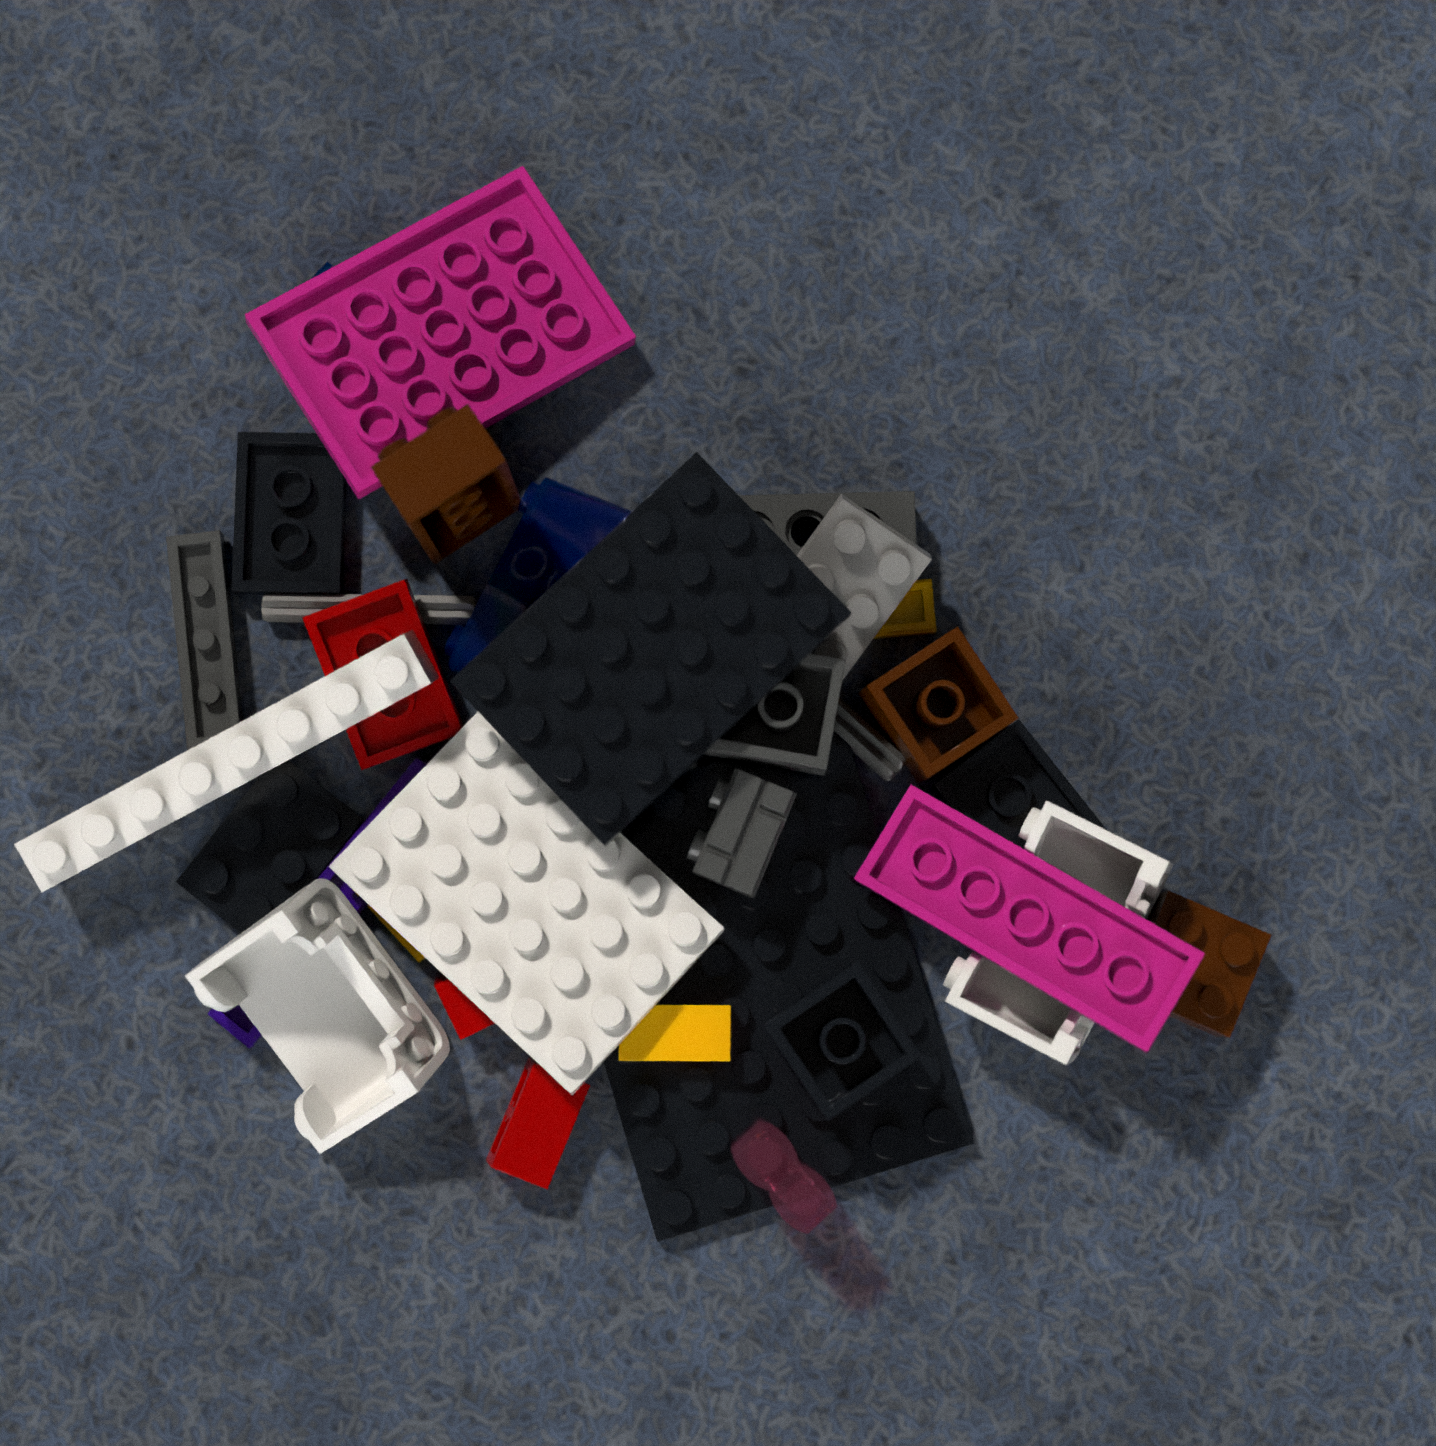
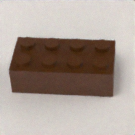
(448, 482)

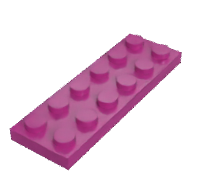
(1030, 918)

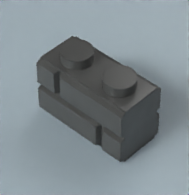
(742, 832)

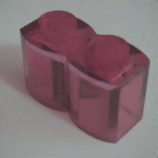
(794, 1186)

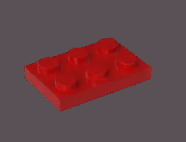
(361, 626)

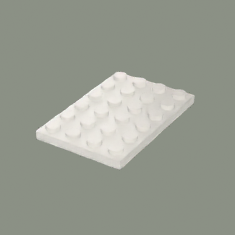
(526, 904)

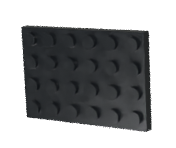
(650, 648)

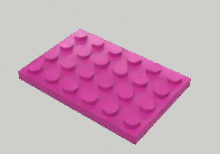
(445, 314)

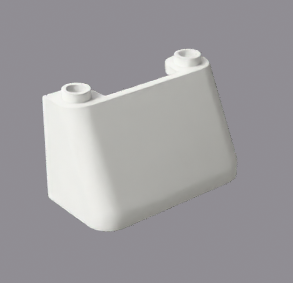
(1099, 861)
(328, 1010)

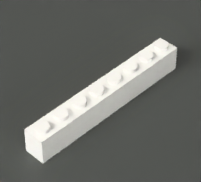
(227, 760)

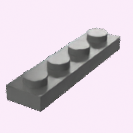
(204, 634)

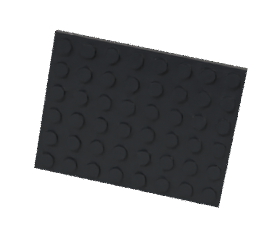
(773, 951)

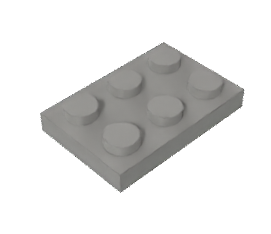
(866, 569)

